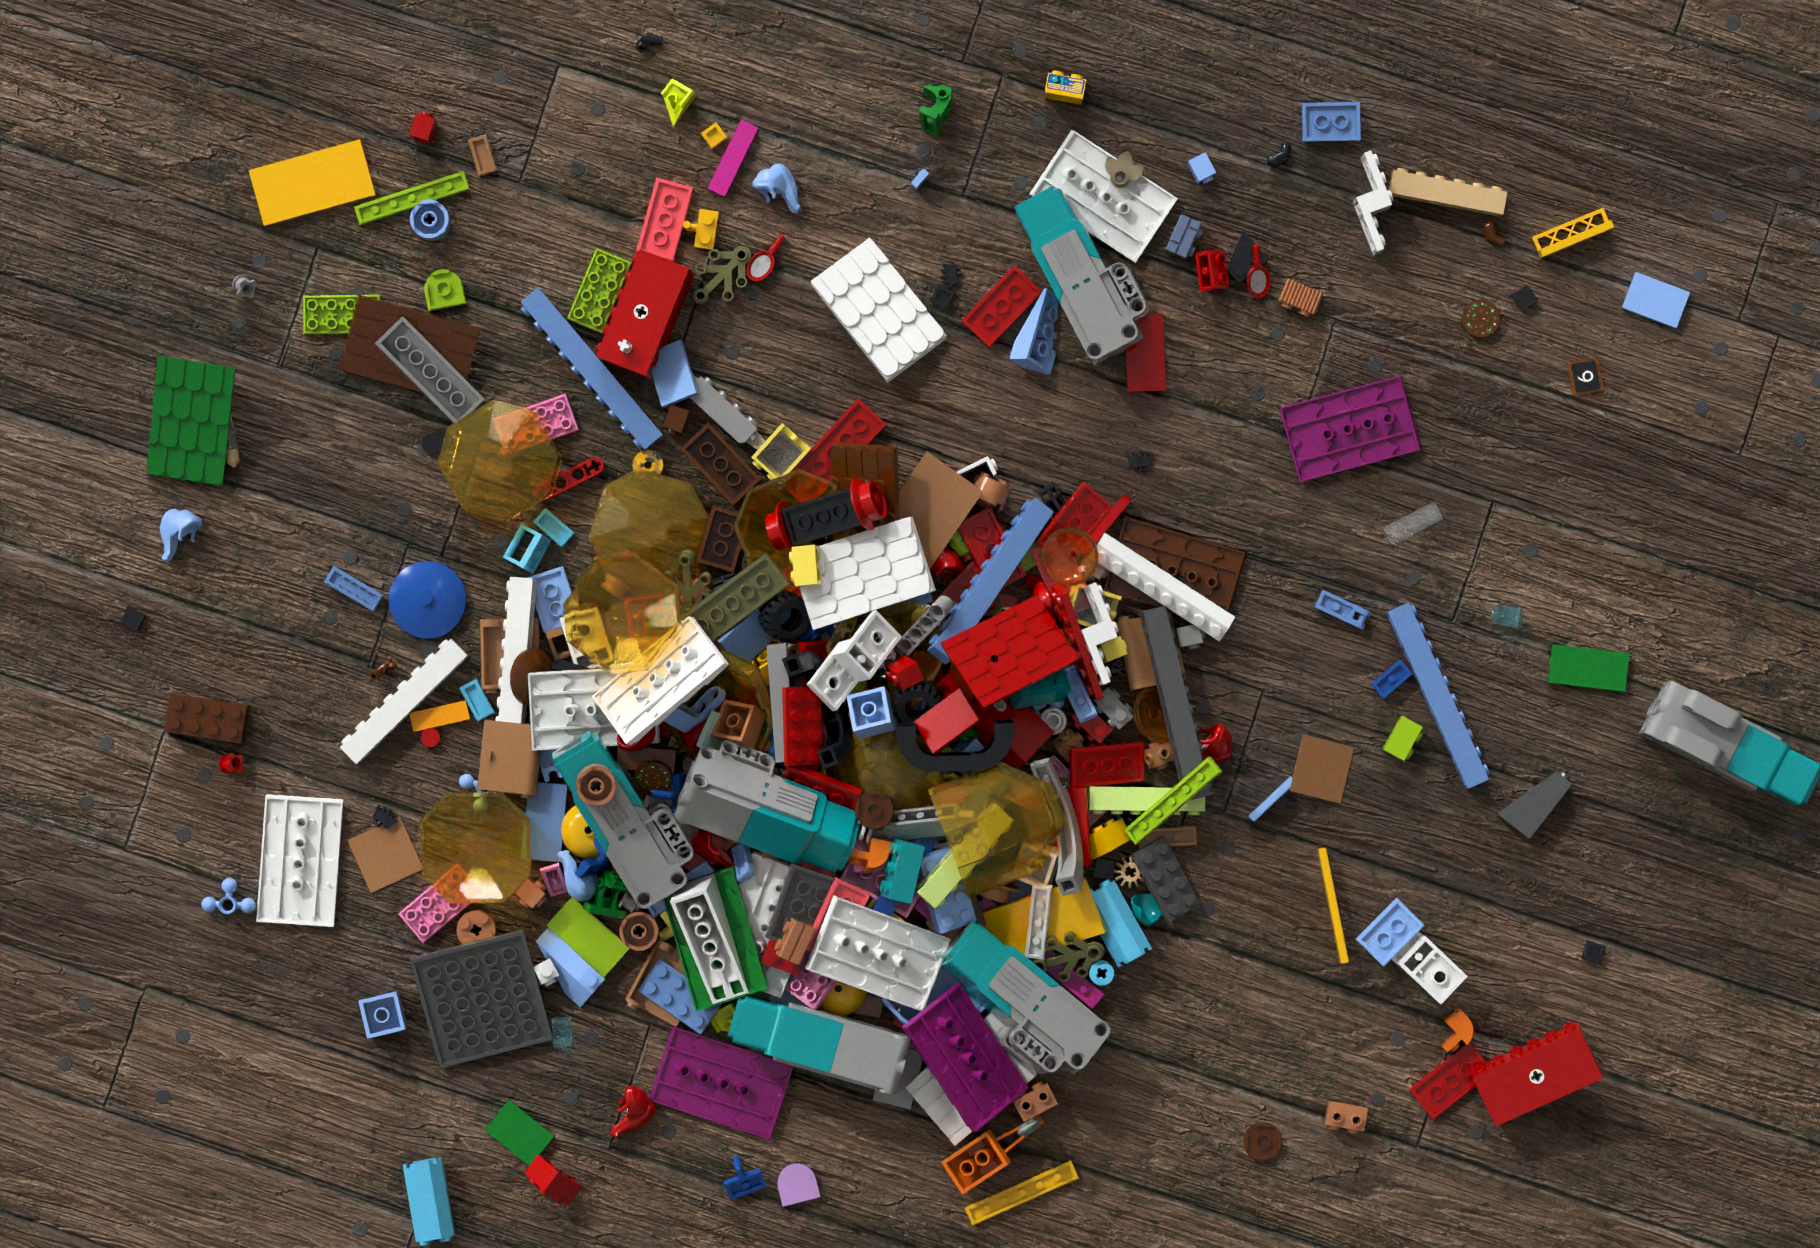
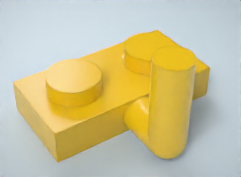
(705, 229)

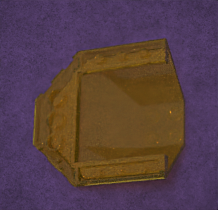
(997, 825)

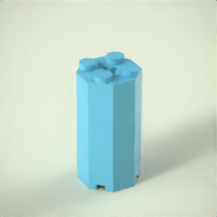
(1123, 934)
(429, 1201)

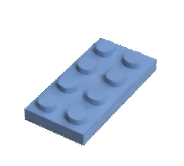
(671, 992)

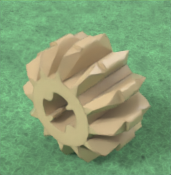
(1128, 878)

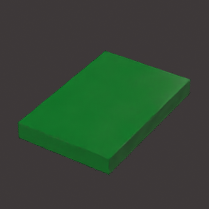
(519, 1132)

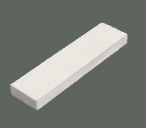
(1038, 921)

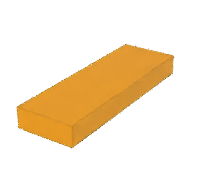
(439, 716)

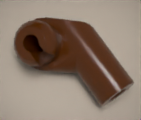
(1491, 235)
(386, 666)

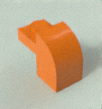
(873, 858)
(1462, 1029)

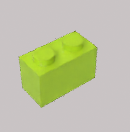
(1402, 738)

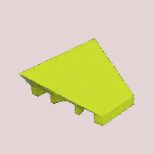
(677, 99)
(723, 1018)

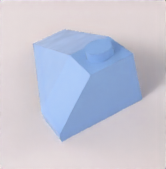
(1035, 341)
(575, 974)

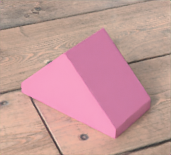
(554, 879)

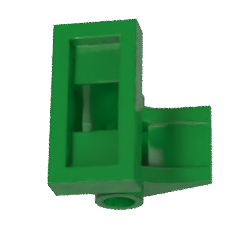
(933, 118)
(607, 905)

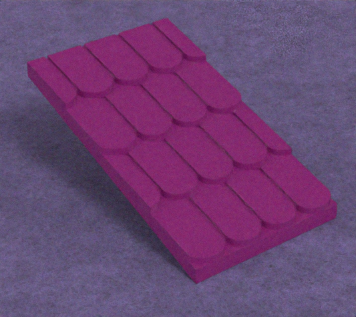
(1350, 428)
(965, 1057)
(721, 1082)

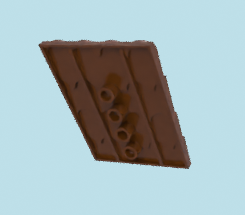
(375, 317)
(869, 464)
(1193, 561)

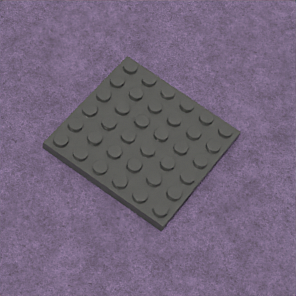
(481, 998)

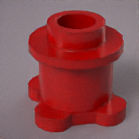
(231, 763)

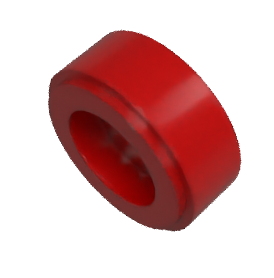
(430, 737)

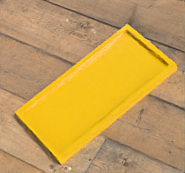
(312, 183)
(1067, 913)

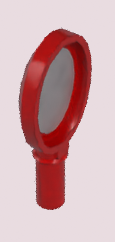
(763, 262)
(1258, 277)

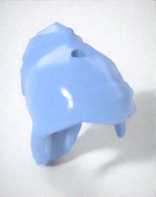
(778, 181)
(174, 526)
(579, 888)

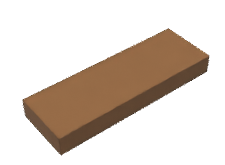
(1175, 836)

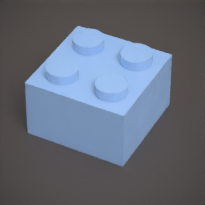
(871, 712)
(382, 1014)

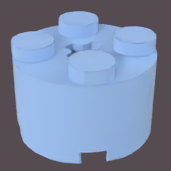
(422, 212)

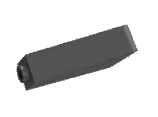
(1535, 805)

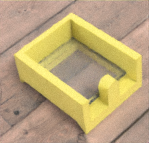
(780, 453)
(1082, 606)

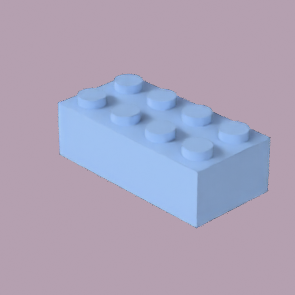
(957, 908)

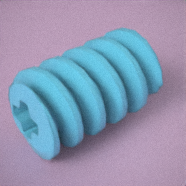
(1109, 972)

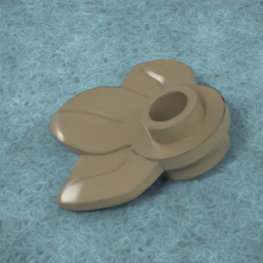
(1123, 167)

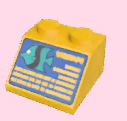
(1065, 88)

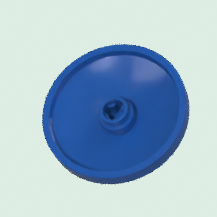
(427, 599)

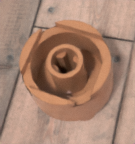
(994, 492)
(595, 796)
(481, 919)
(648, 937)

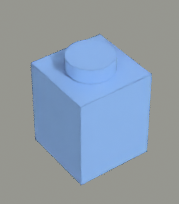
(1202, 168)

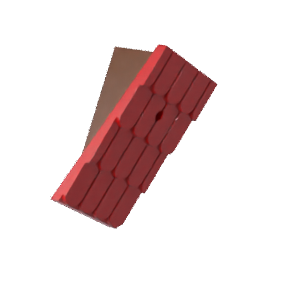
(1008, 653)

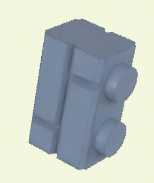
(1183, 237)

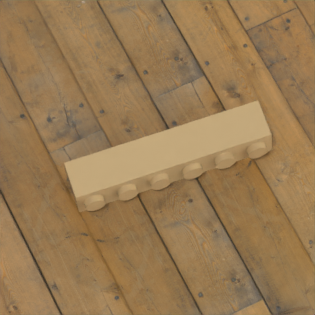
(1447, 193)

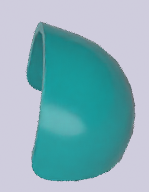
(1145, 908)

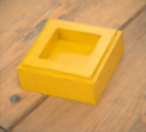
(714, 135)

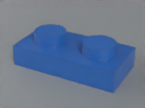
(1391, 678)

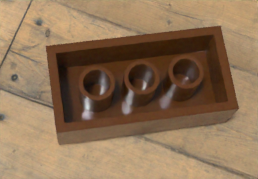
(720, 464)
(206, 718)

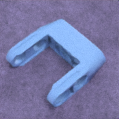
(688, 718)

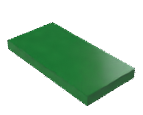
(1588, 668)

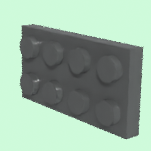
(1165, 879)

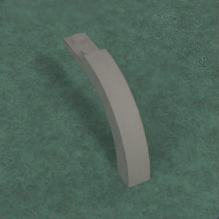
(1069, 843)

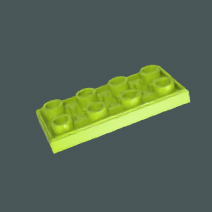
(599, 290)
(329, 313)
(588, 936)

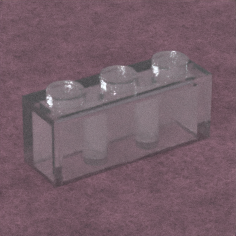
(1411, 523)

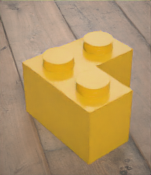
(1107, 838)

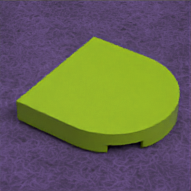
(444, 290)

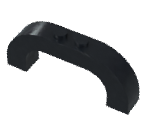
(837, 722)
(955, 761)

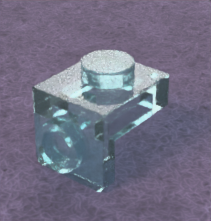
(1507, 616)
(562, 1032)

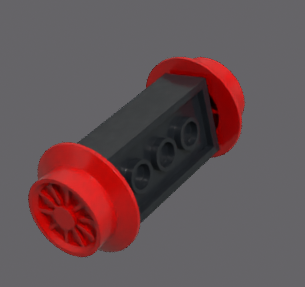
(826, 515)

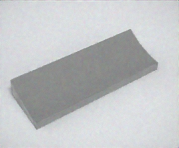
(428, 370)
(777, 679)

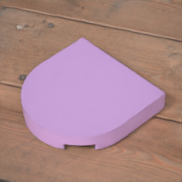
(797, 1184)

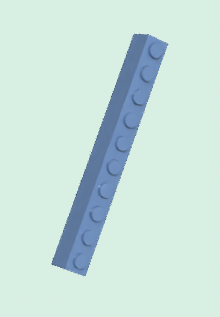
(591, 368)
(993, 574)
(1437, 696)

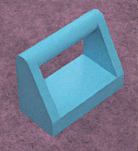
(534, 551)

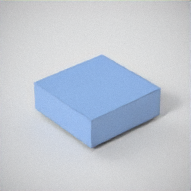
(919, 179)

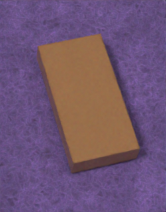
(482, 155)

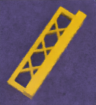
(1577, 238)

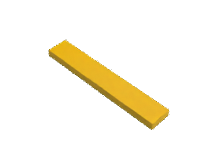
(1332, 904)
(1021, 1192)

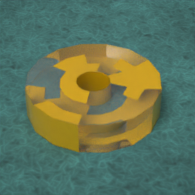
(648, 456)

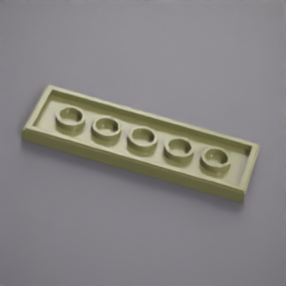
(739, 597)

